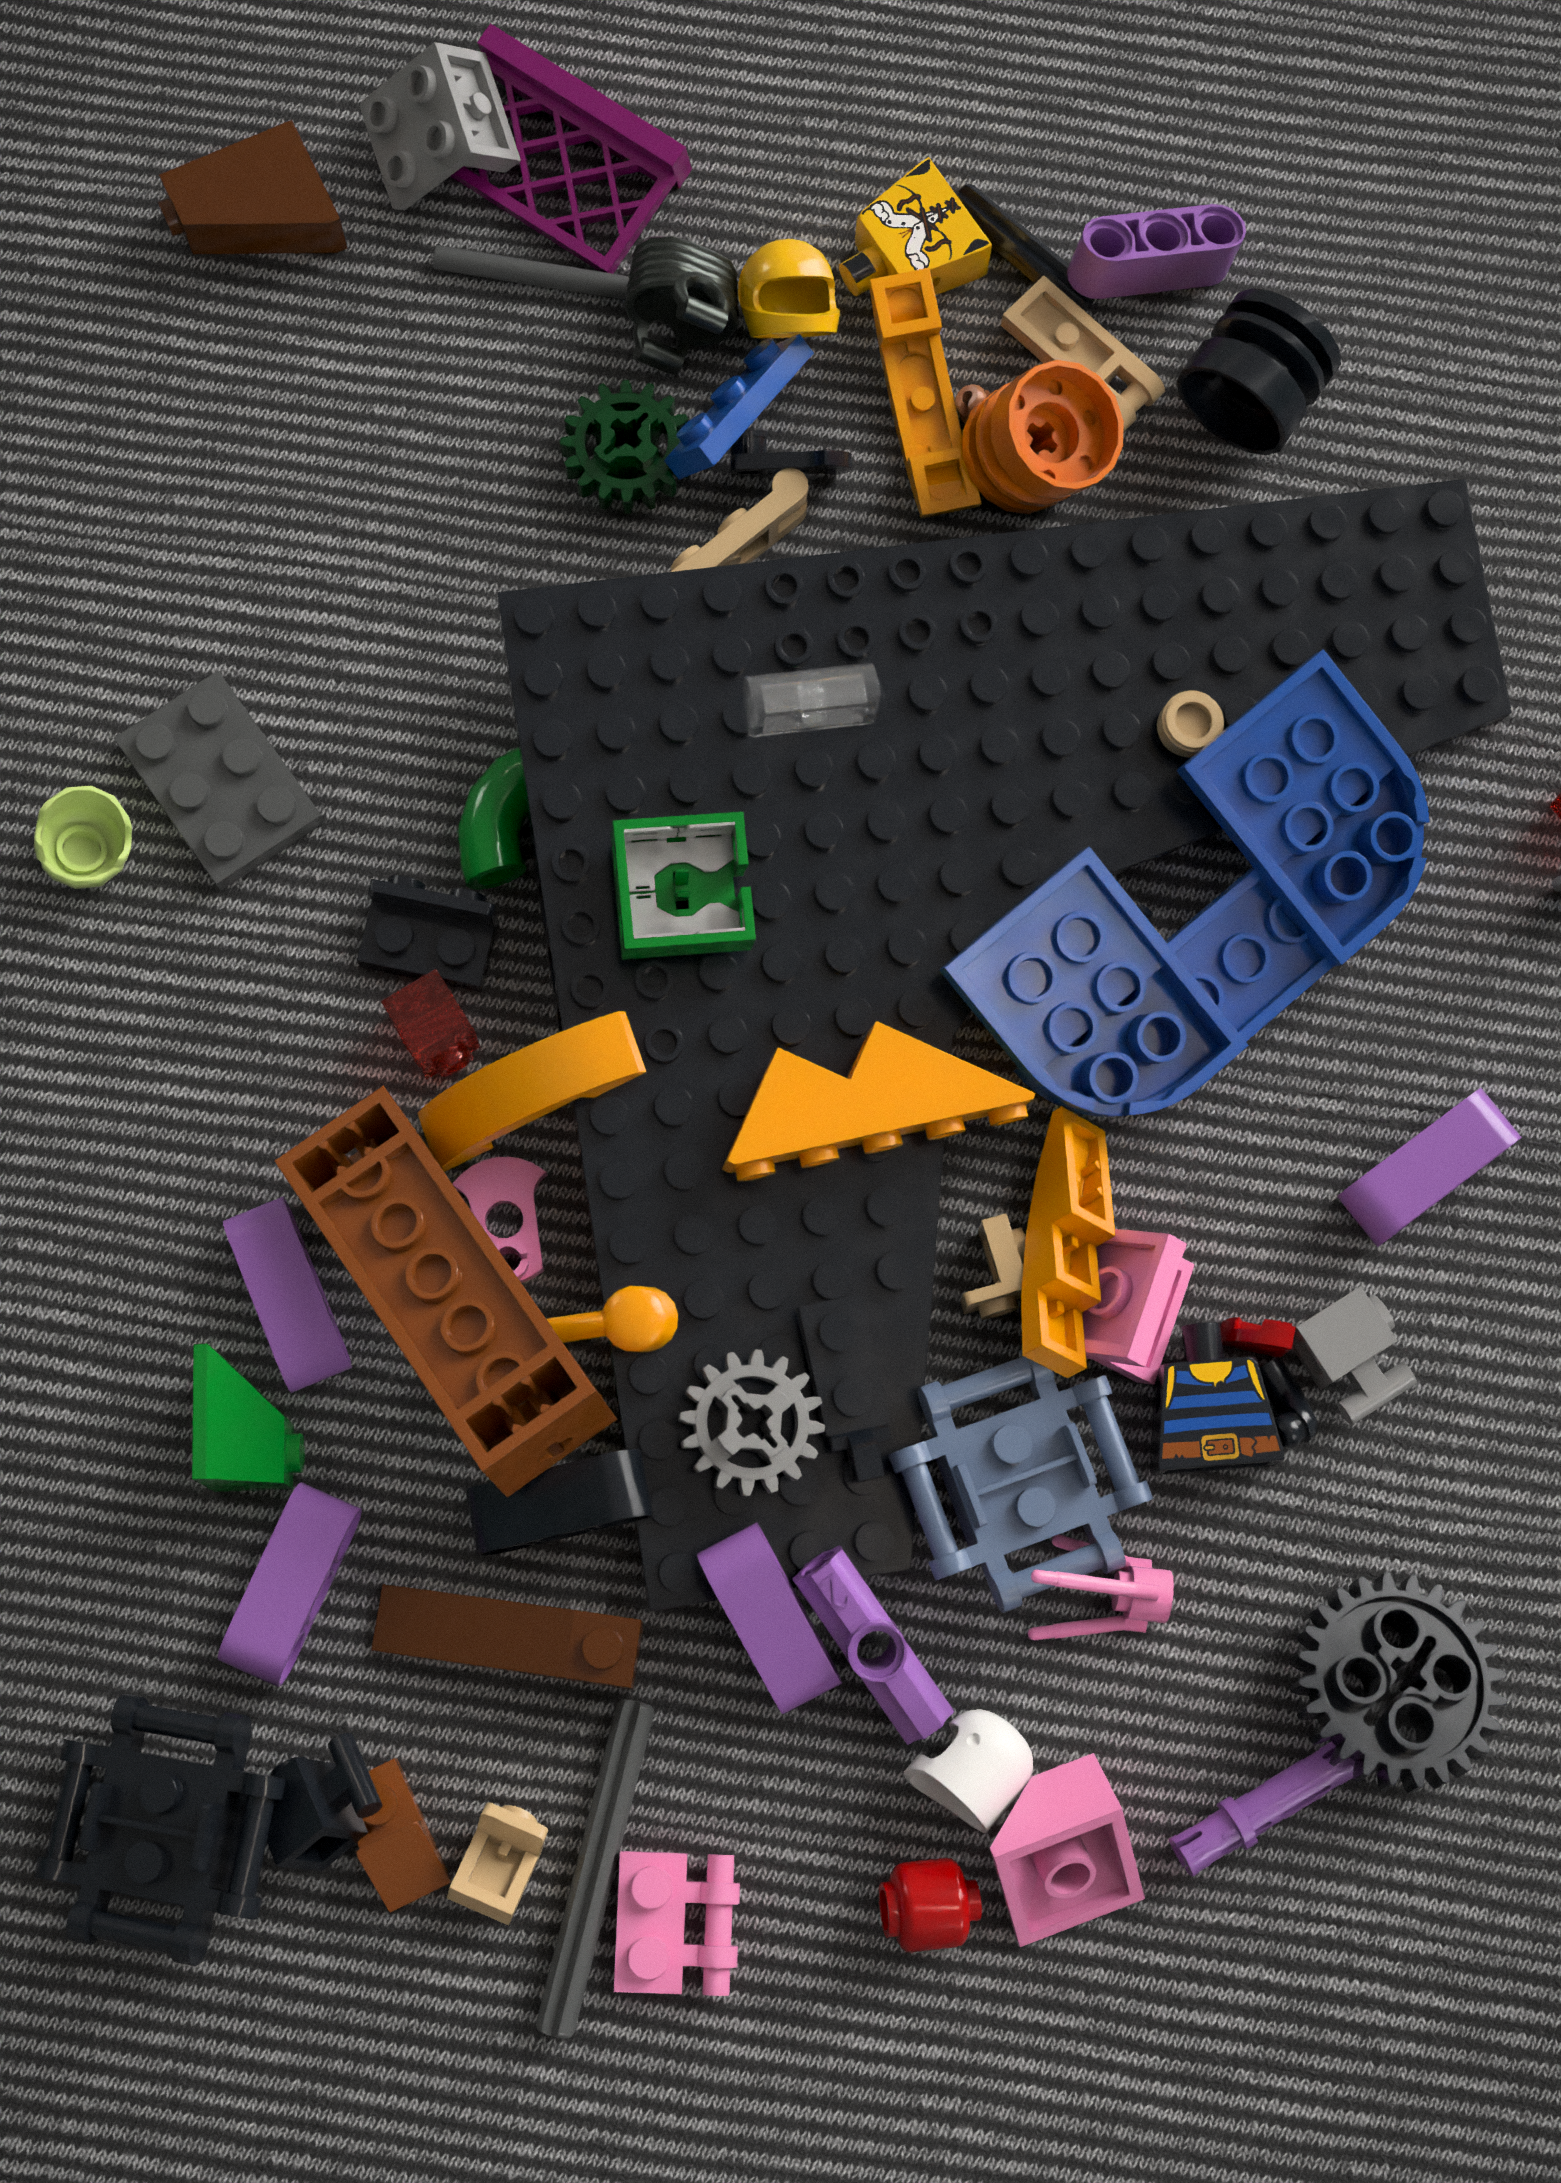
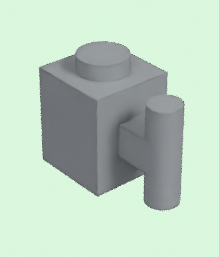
(1343, 1343)

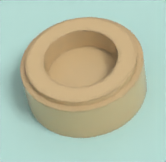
(1189, 722)

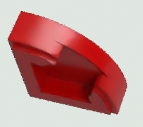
(1270, 1338)

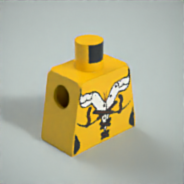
(916, 228)

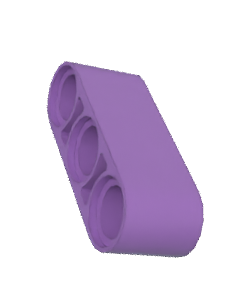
(1156, 251)
(1429, 1167)
(287, 1294)
(289, 1584)
(769, 1618)

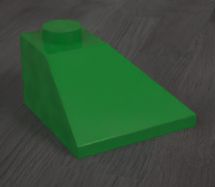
(238, 1432)

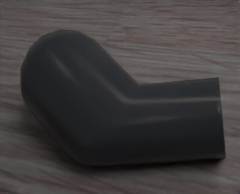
(1295, 1418)

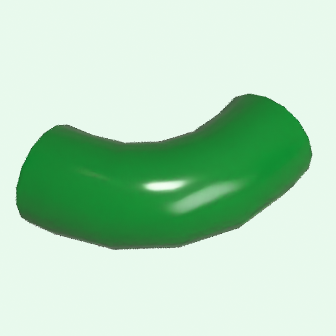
(493, 825)

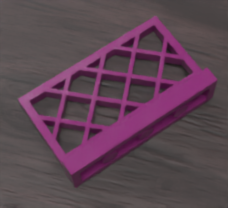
(594, 120)

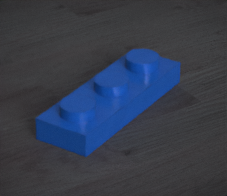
(737, 405)

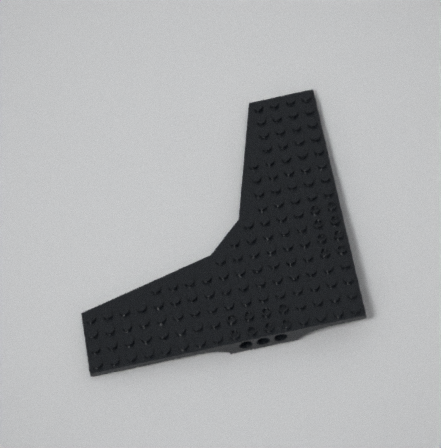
(1001, 747)

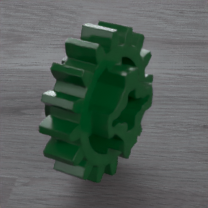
(624, 421)

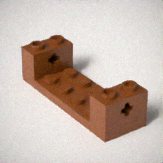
(445, 1293)

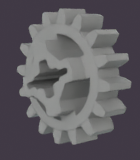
(729, 1398)

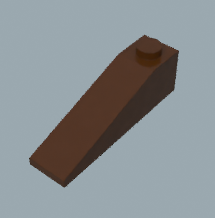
(508, 1636)

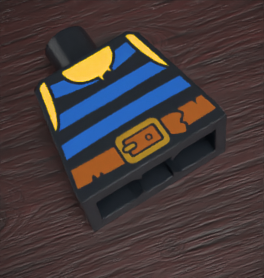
(1211, 1410)

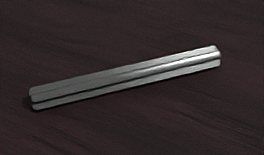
(595, 1869)

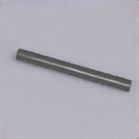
(530, 272)

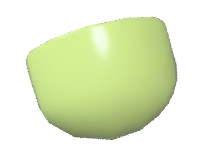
(82, 837)

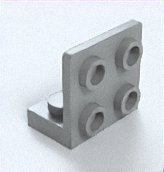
(435, 120)

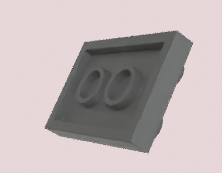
(219, 780)

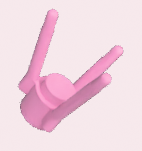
(1139, 1593)

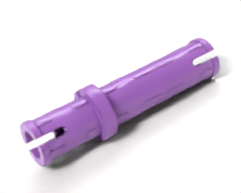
(1245, 1818)

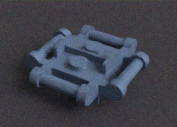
(1019, 1478)

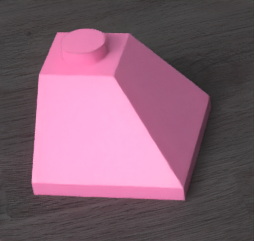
(1065, 1852)

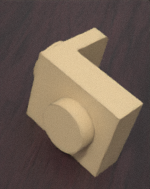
(1005, 1258)
(498, 1862)

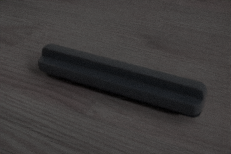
(1018, 243)

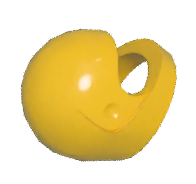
(788, 291)

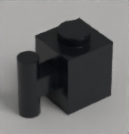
(321, 1807)

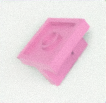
(1140, 1300)

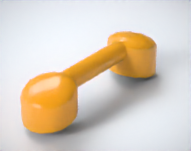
(631, 1320)

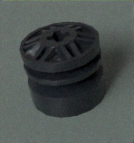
(1259, 371)

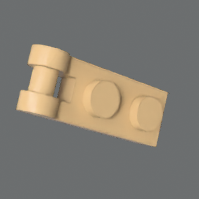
(1061, 330)
(751, 532)

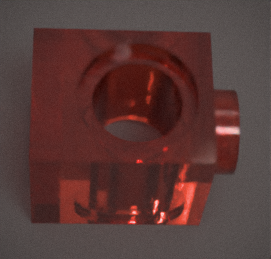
(432, 1026)

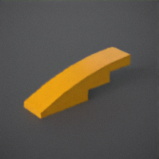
(1065, 1225)

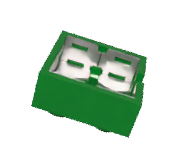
(705, 857)

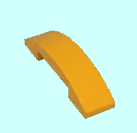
(921, 392)
(528, 1086)

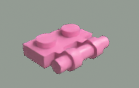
(652, 1923)

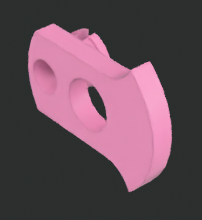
(507, 1182)

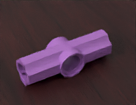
(896, 1676)

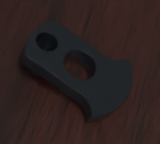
(761, 463)

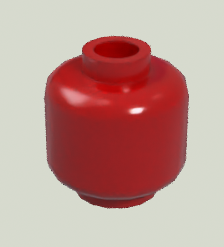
(929, 1905)

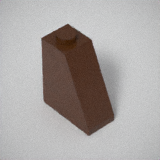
(253, 199)

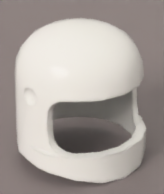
(978, 1770)

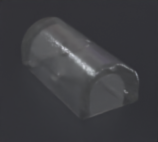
(811, 699)

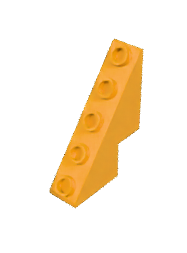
(890, 1092)

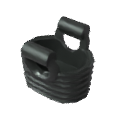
(685, 289)

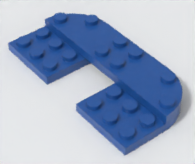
(1134, 1023)

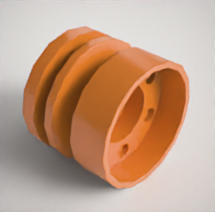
(1043, 437)

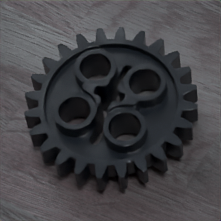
(1445, 1723)

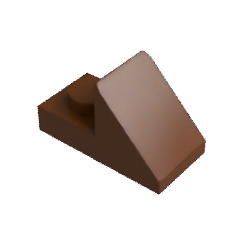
(399, 1845)

